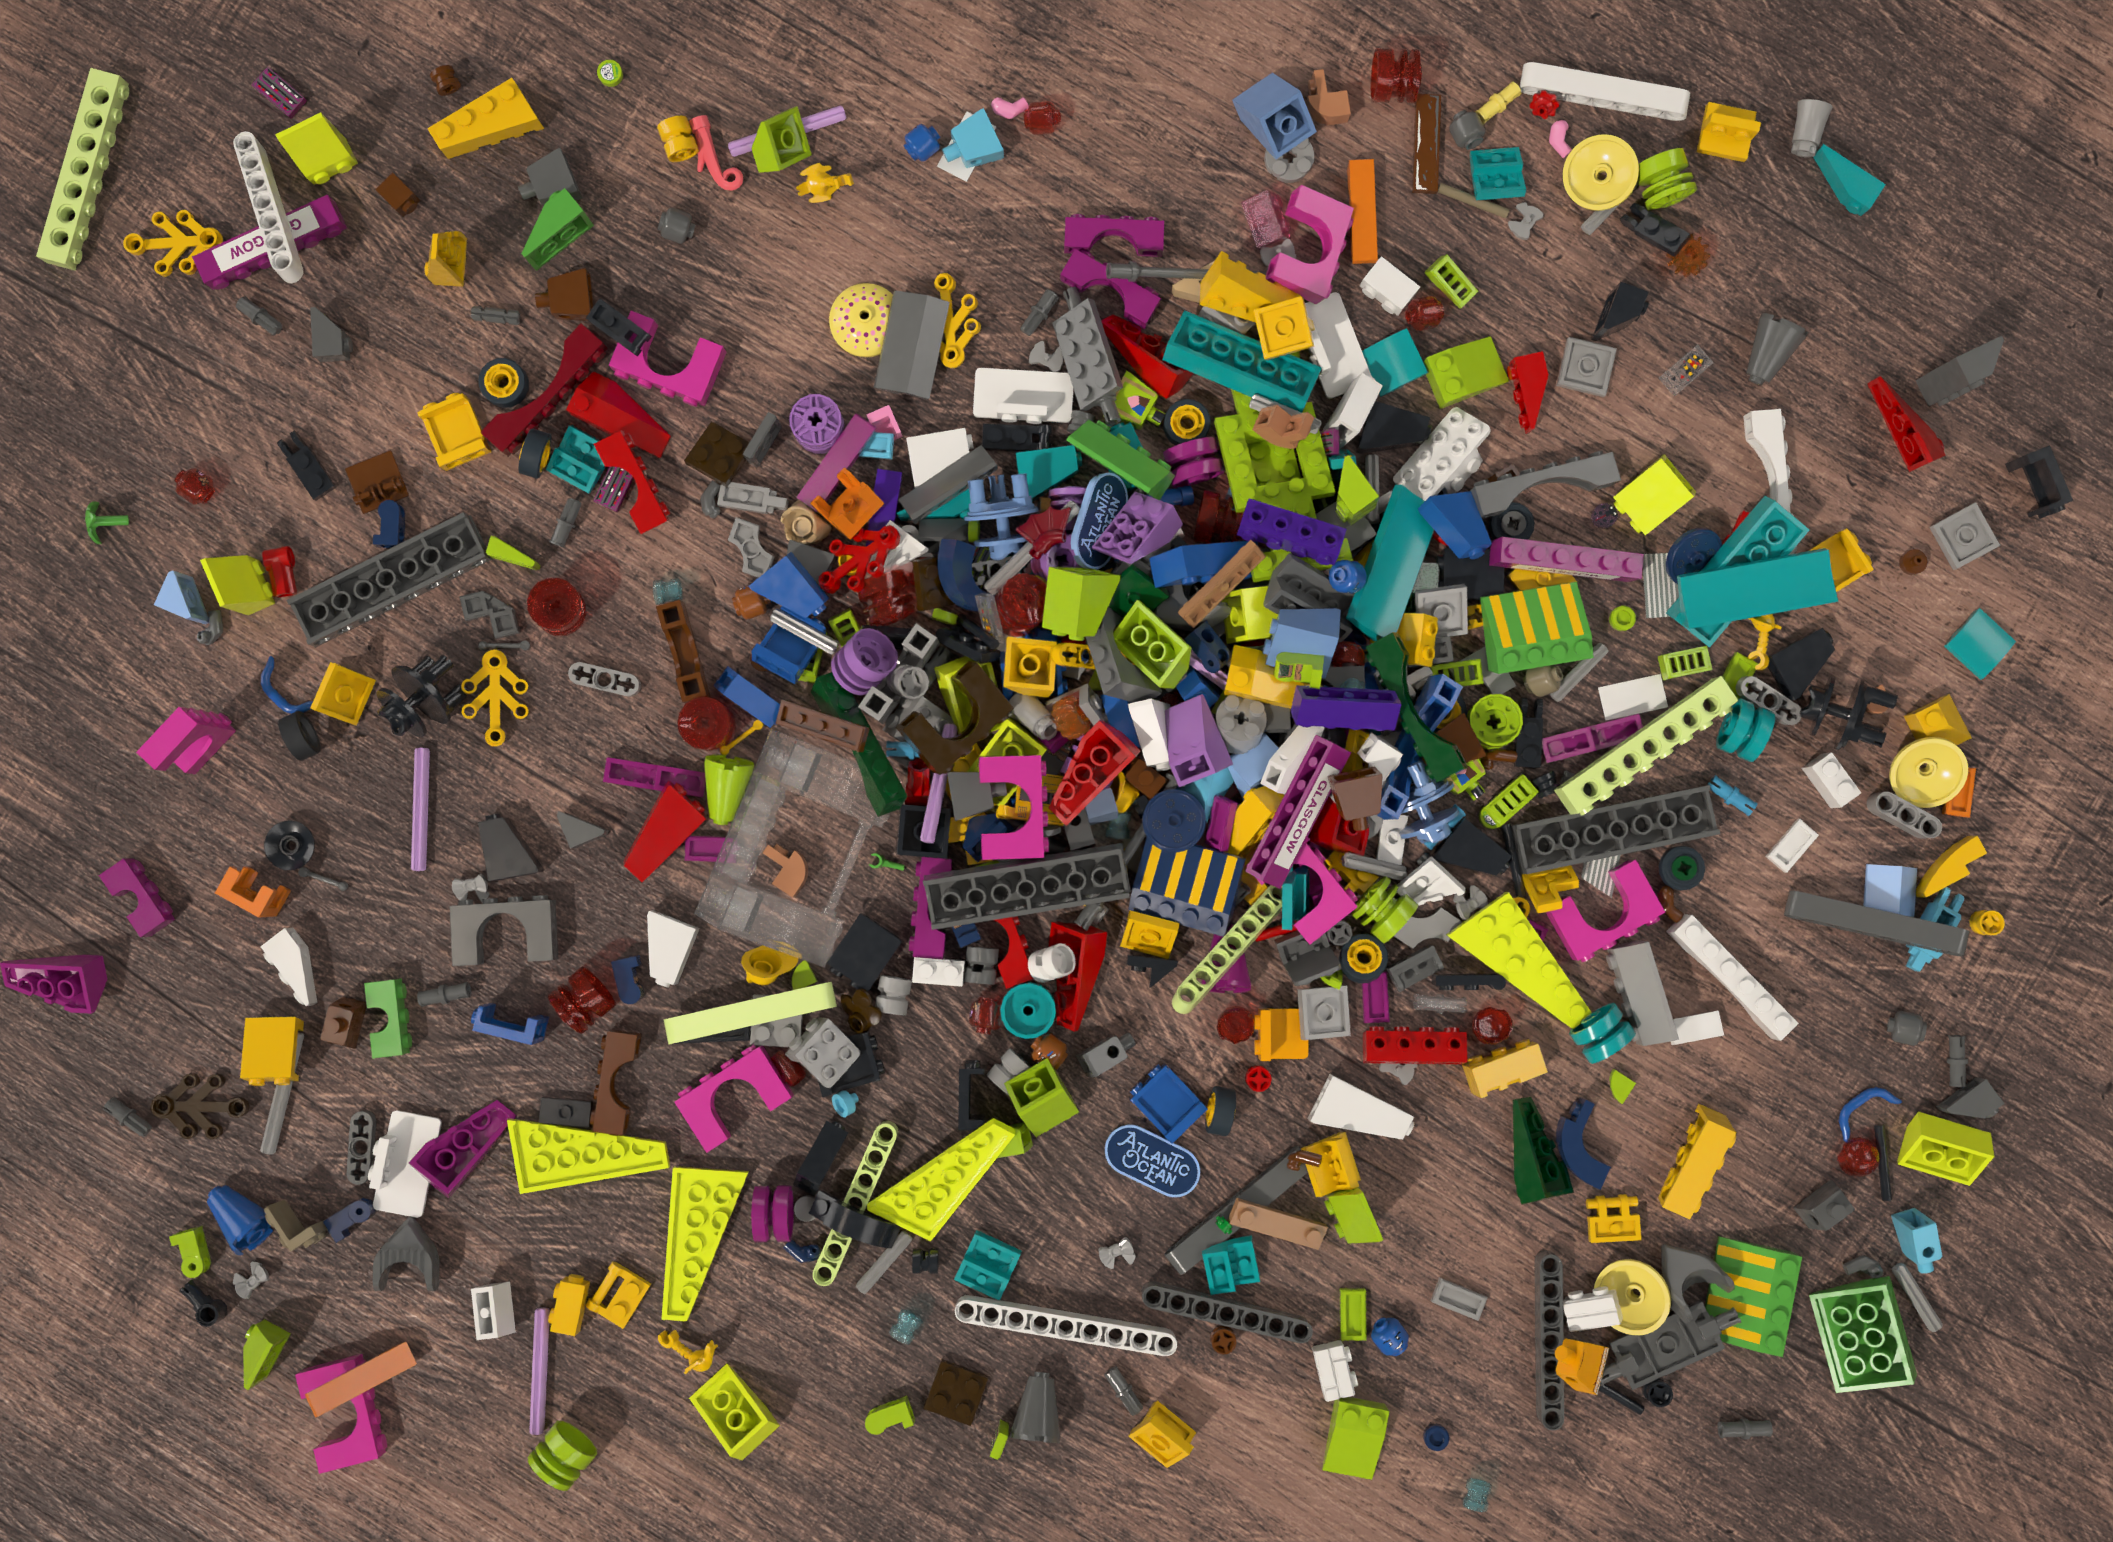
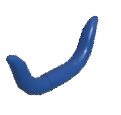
(275, 696)
(1857, 1102)

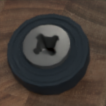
(1523, 519)

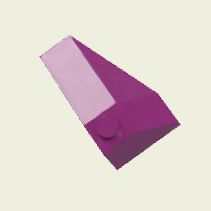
(63, 980)
(456, 1153)

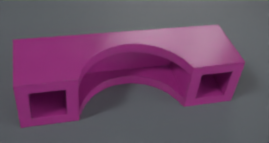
(1144, 235)
(1086, 272)
(927, 942)

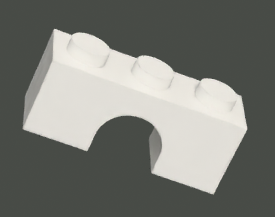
(1379, 754)

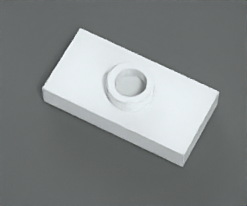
(1390, 843)

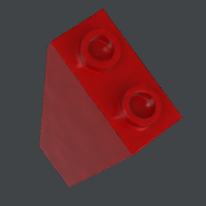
(665, 829)

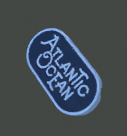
(1101, 503)
(1152, 1160)

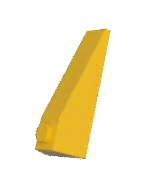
(447, 259)
(1255, 680)

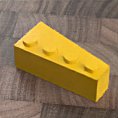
(486, 121)
(1239, 291)
(1697, 1162)

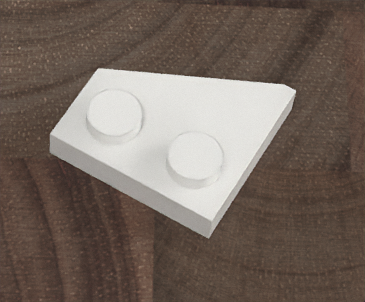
(906, 551)
(1429, 883)

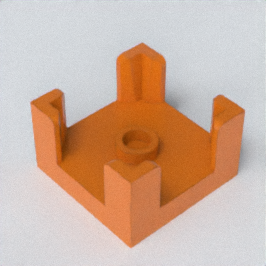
(852, 507)
(236, 889)

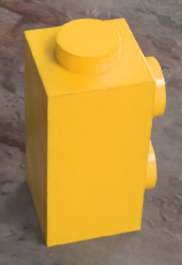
(570, 1305)

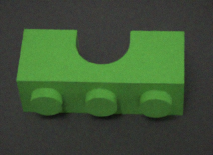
(390, 997)

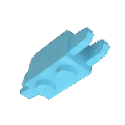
(1940, 914)

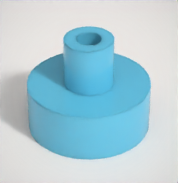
(844, 1103)

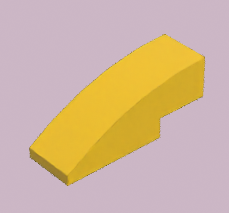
(1950, 866)

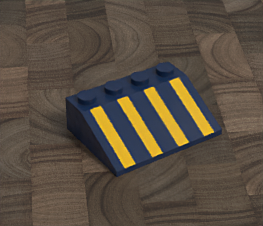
(1188, 887)

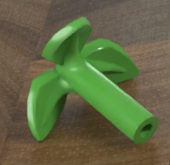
(93, 521)

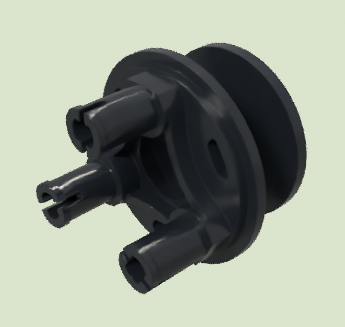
(421, 689)
(1852, 715)

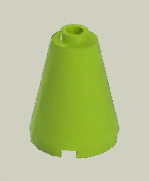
(725, 785)

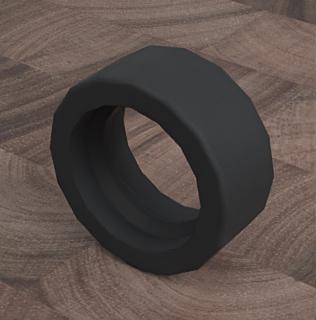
(299, 735)

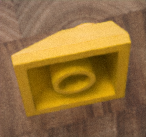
(1029, 666)
(1939, 720)

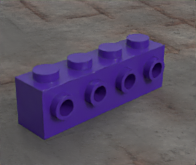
(1291, 532)
(1345, 708)

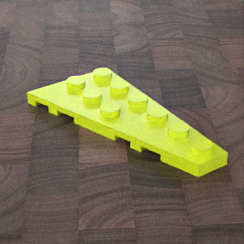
(1513, 949)
(565, 1156)
(936, 1190)
(697, 1220)

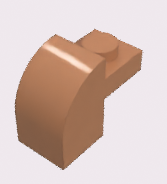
(1326, 107)
(1281, 428)
(794, 870)

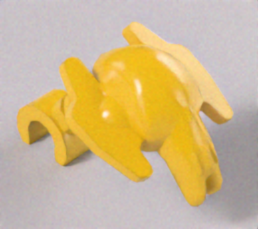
(820, 183)
(1764, 625)
(698, 1360)

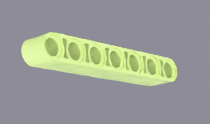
(1226, 956)
(750, 1013)
(858, 1190)

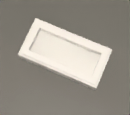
(1792, 845)

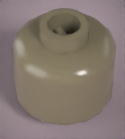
(1543, 680)

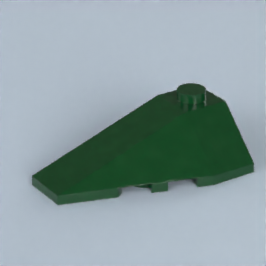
(1536, 1166)

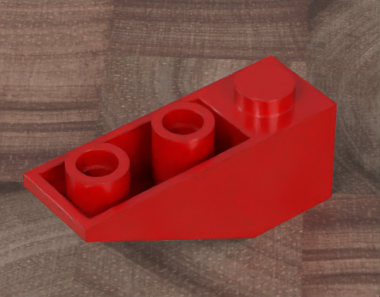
(1529, 379)

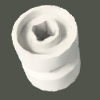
(1051, 963)

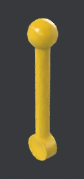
(757, 725)

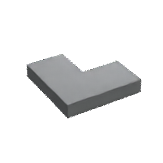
(1494, 682)

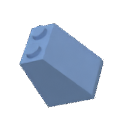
(1275, 114)
(1304, 632)

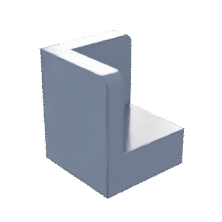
(1102, 808)

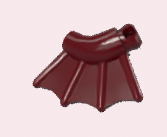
(1045, 530)

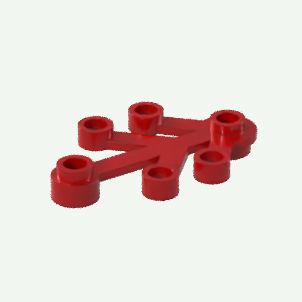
(884, 540)

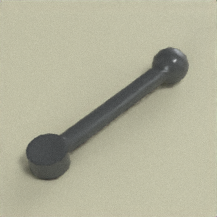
(524, 645)
(305, 872)

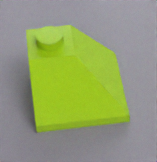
(780, 142)
(261, 1351)

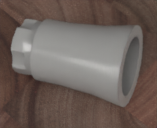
(1809, 126)
(1033, 715)

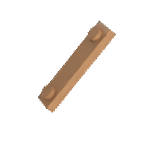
(1221, 584)
(1277, 1223)

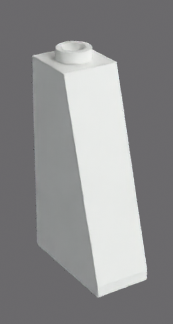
(1356, 1110)

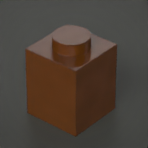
(398, 195)

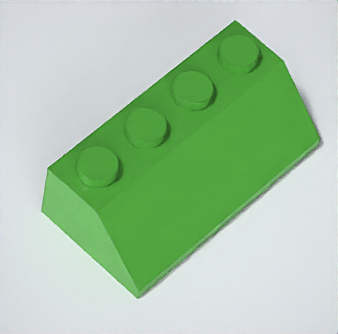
(1122, 459)

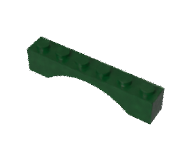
(1391, 661)
(879, 778)

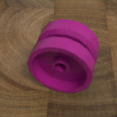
(1194, 462)
(772, 1213)

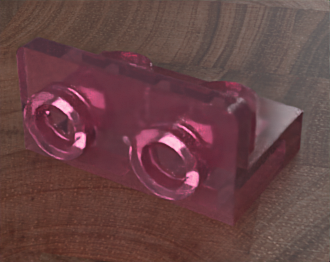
(1266, 218)

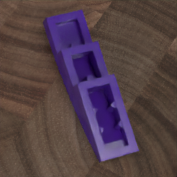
(887, 489)

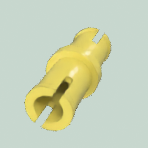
(1498, 102)

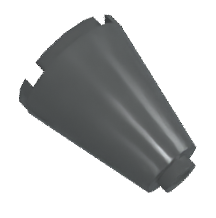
(1772, 347)
(1037, 1411)

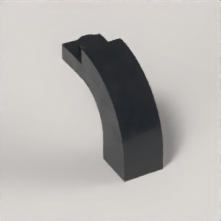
(854, 1222)

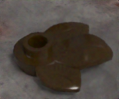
(860, 1011)

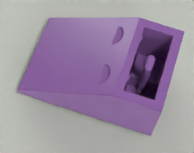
(1139, 529)
(1194, 741)

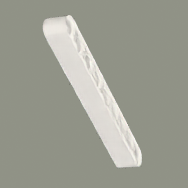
(1076, 1333)

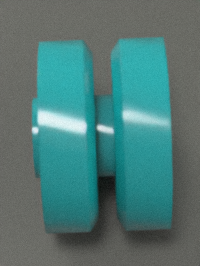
(1745, 730)
(1034, 1023)
(1602, 1033)

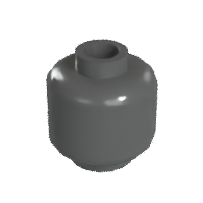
(1467, 129)
(676, 225)
(1907, 1028)

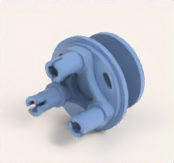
(1000, 508)
(1430, 826)

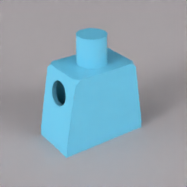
(974, 141)
(1918, 1238)

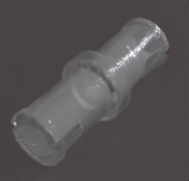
(1439, 1003)

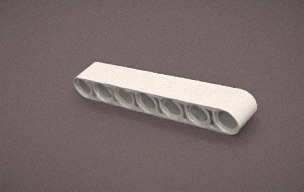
(1606, 91)
(268, 207)

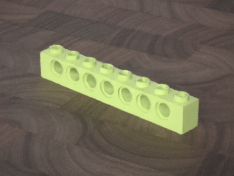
(77, 157)
(1721, 701)

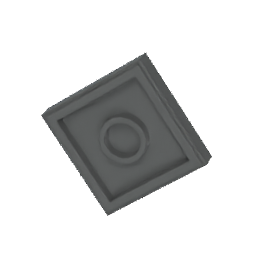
(762, 440)

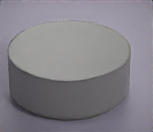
(803, 1207)

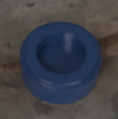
(1436, 1437)

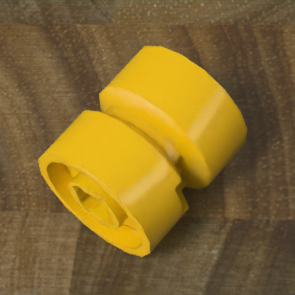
(678, 142)

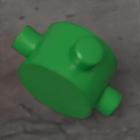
(1223, 1224)

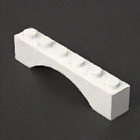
(1765, 436)
(1743, 986)

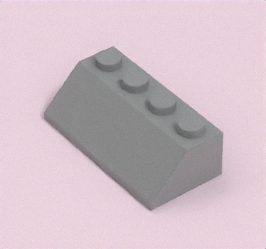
(1642, 993)

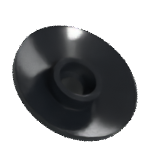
(277, 845)

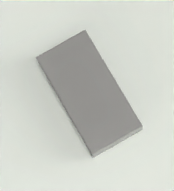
(1458, 1299)

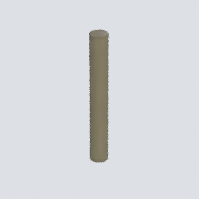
(1471, 200)

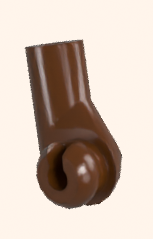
(1498, 755)
(1666, 899)
(1303, 1156)

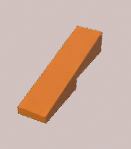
(1362, 198)
(360, 1379)

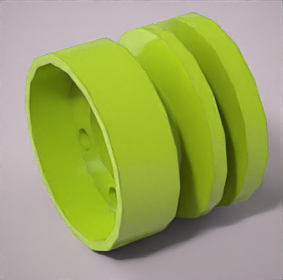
(1666, 182)
(1502, 710)
(1386, 911)
(562, 1455)

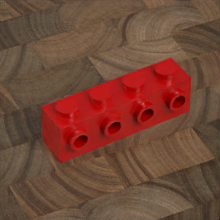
(1414, 1046)

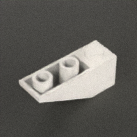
(1288, 758)
(293, 961)

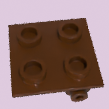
(376, 481)

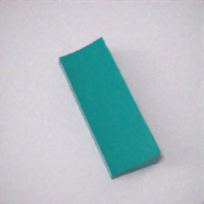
(1239, 362)
(1763, 534)
(1391, 566)
(1756, 588)

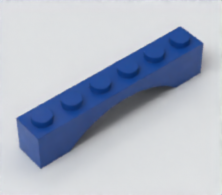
(1432, 706)

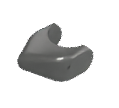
(1177, 598)
(408, 1245)
(1685, 1268)

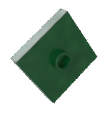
(1136, 586)

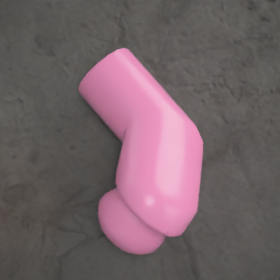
(1007, 109)
(1557, 138)

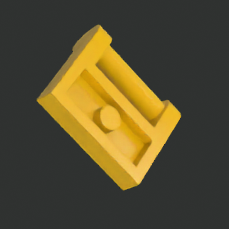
(626, 1298)

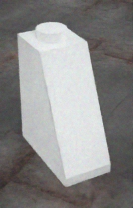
(1354, 408)
(936, 452)
(1150, 727)
(669, 947)

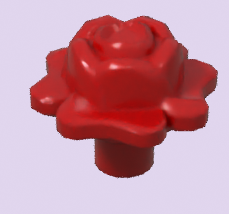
(1544, 104)

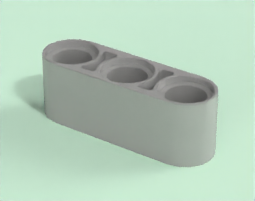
(1915, 818)

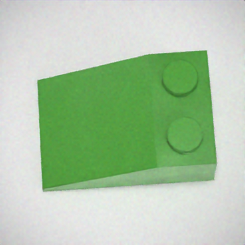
(556, 228)

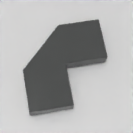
(502, 616)

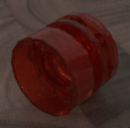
(1395, 75)
(1217, 519)
(549, 595)
(886, 598)
(1014, 614)
(721, 724)
(576, 1004)

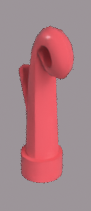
(701, 129)

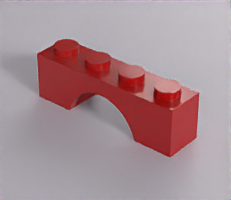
(618, 452)
(1015, 964)

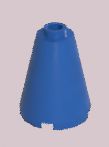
(238, 1218)

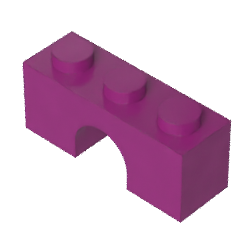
(152, 912)

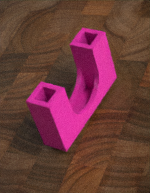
(1331, 222)
(691, 384)
(187, 740)
(1027, 774)
(1335, 901)
(1639, 908)
(698, 1103)
(366, 1440)

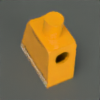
(1581, 1365)

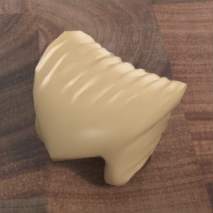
(804, 524)

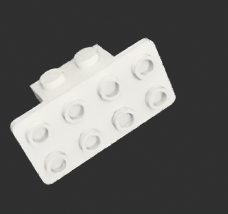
(1335, 346)
(1023, 395)
(1446, 456)
(396, 1182)

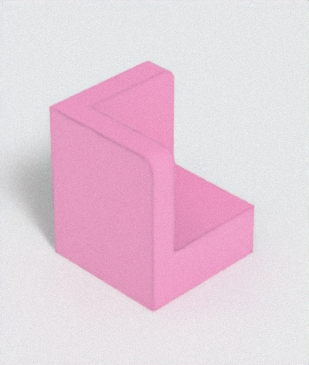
(885, 421)

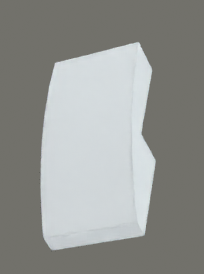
(1698, 1027)

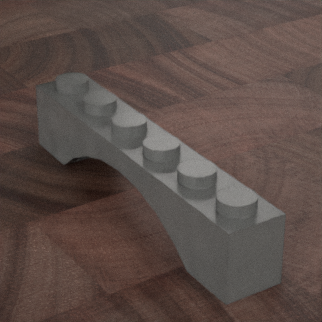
(1590, 474)

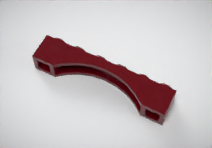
(579, 354)

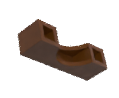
(686, 658)
(611, 1113)

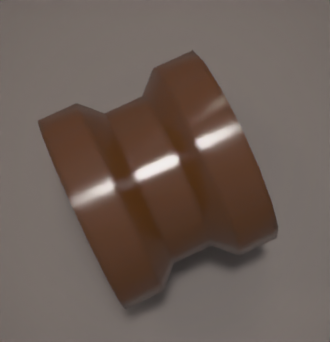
(445, 80)
(1224, 1345)

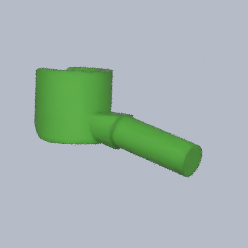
(886, 863)

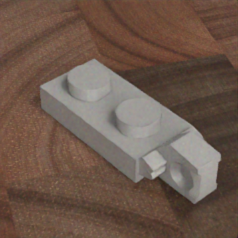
(750, 498)

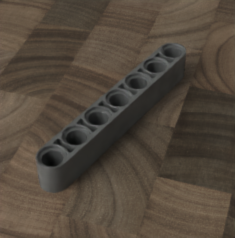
(1877, 923)
(1261, 1190)
(1236, 1320)
(1544, 1328)

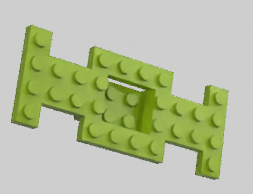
(1272, 474)

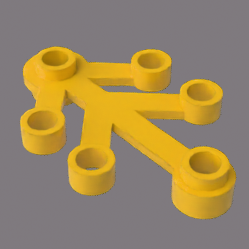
(178, 242)
(953, 323)
(495, 693)

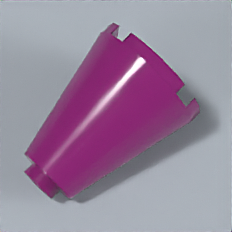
(1236, 978)

